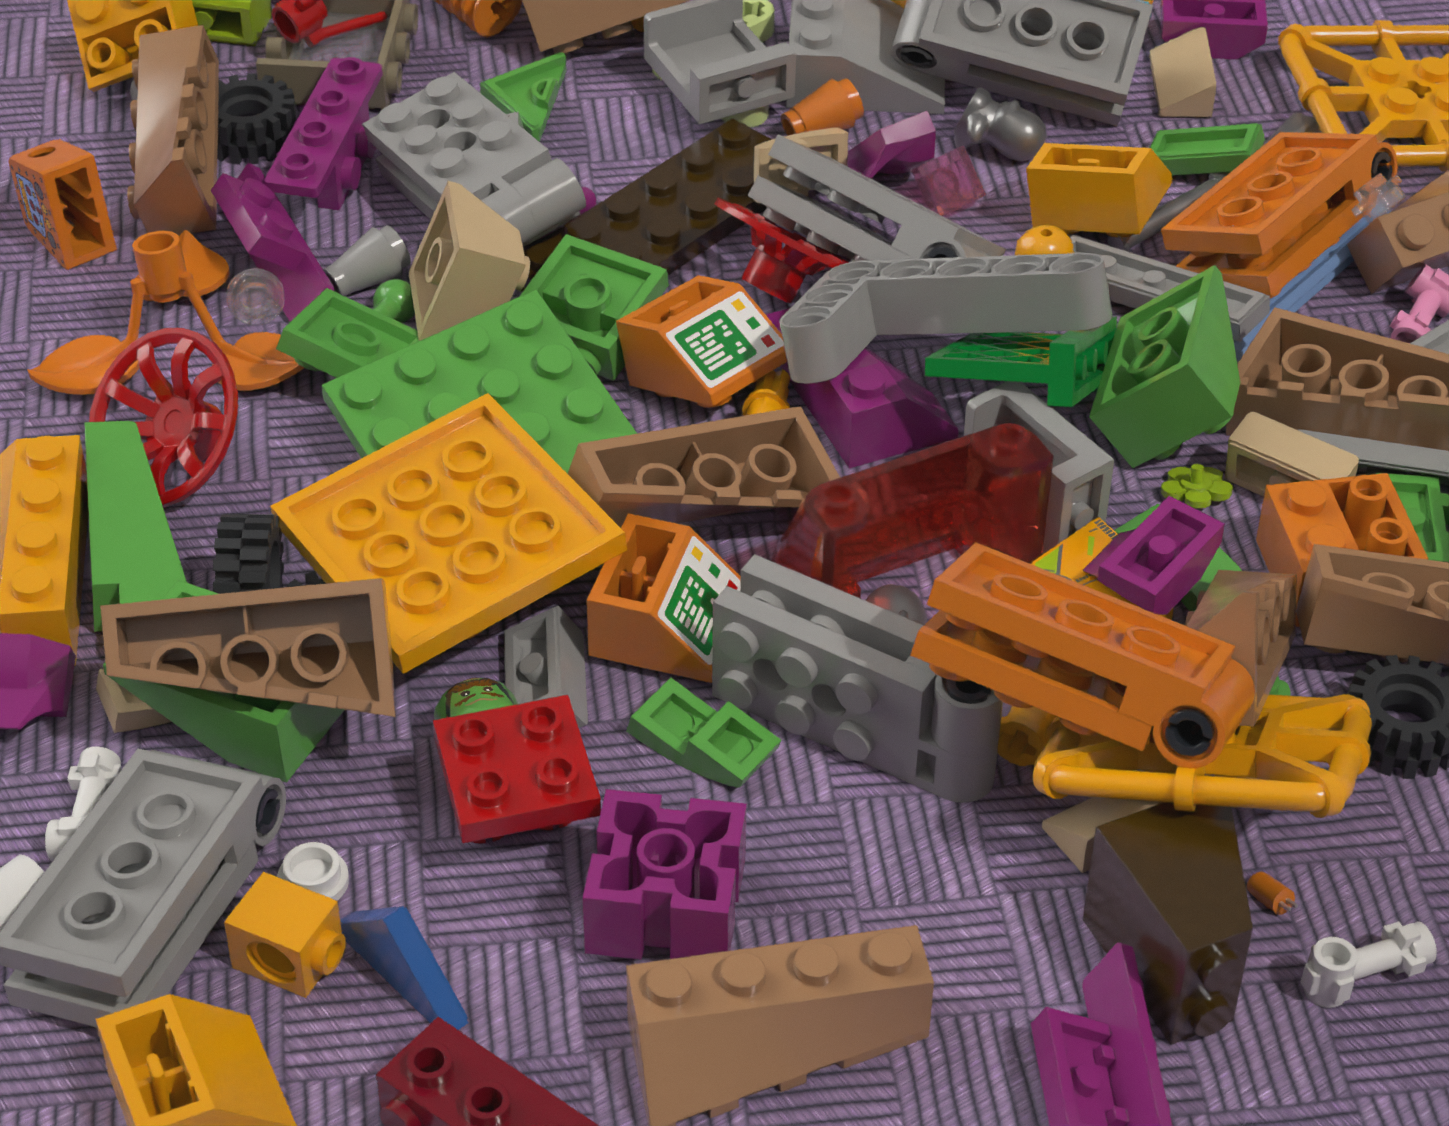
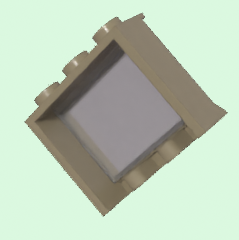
(380, 43)

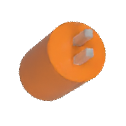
(1271, 892)

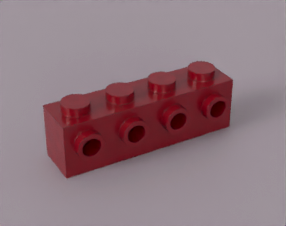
(457, 1082)

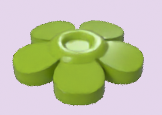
(1196, 485)

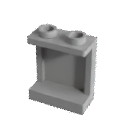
(716, 59)
(1080, 466)

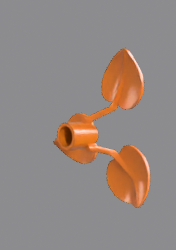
(167, 270)

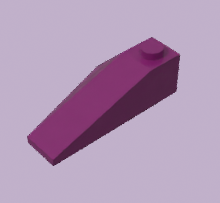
(873, 409)

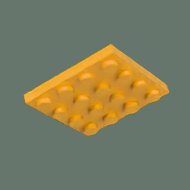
(457, 525)

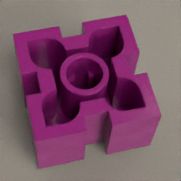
(664, 876)

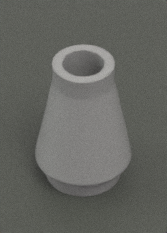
(369, 261)

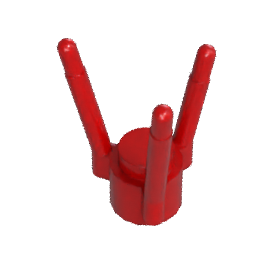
(305, 18)

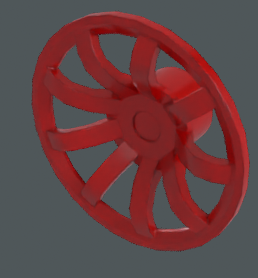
(776, 270)
(178, 419)

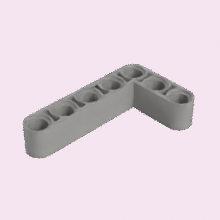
(939, 297)

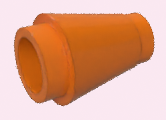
(827, 107)

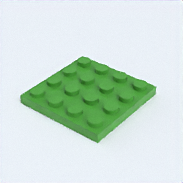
(509, 352)

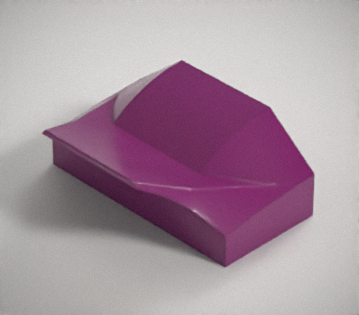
(1230, 25)
(895, 147)
(1159, 557)
(33, 679)

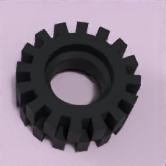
(253, 118)
(248, 553)
(1409, 690)

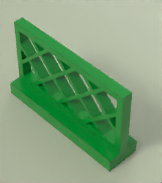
(1066, 362)

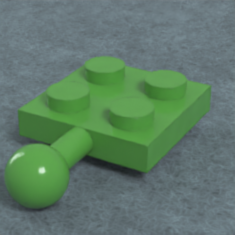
(345, 335)

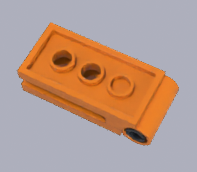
(1279, 208)
(1084, 657)

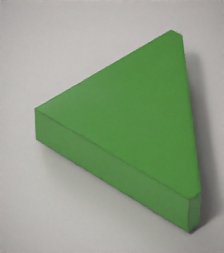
(528, 91)

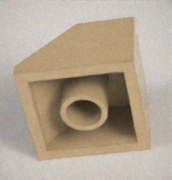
(464, 263)

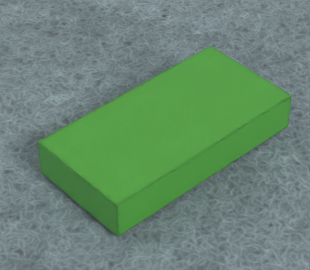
(1207, 148)

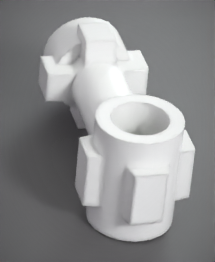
(91, 778)
(1336, 962)

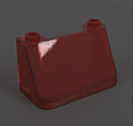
(936, 500)

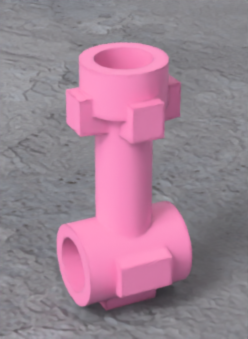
(1429, 296)

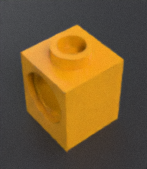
(285, 934)

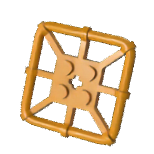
(1394, 93)
(1255, 769)

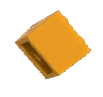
(111, 31)
(1095, 187)
(190, 1066)

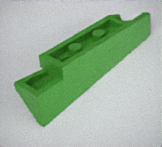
(127, 523)

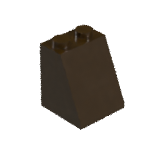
(1181, 901)

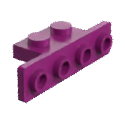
(328, 139)
(271, 237)
(1105, 1064)

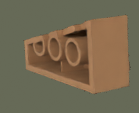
(1344, 382)

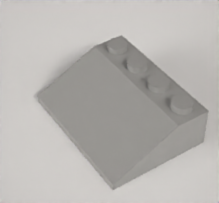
(855, 43)

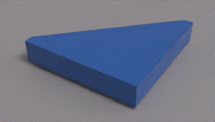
(400, 954)

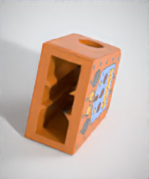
(60, 185)

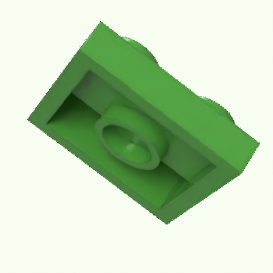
(591, 291)

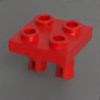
(516, 769)

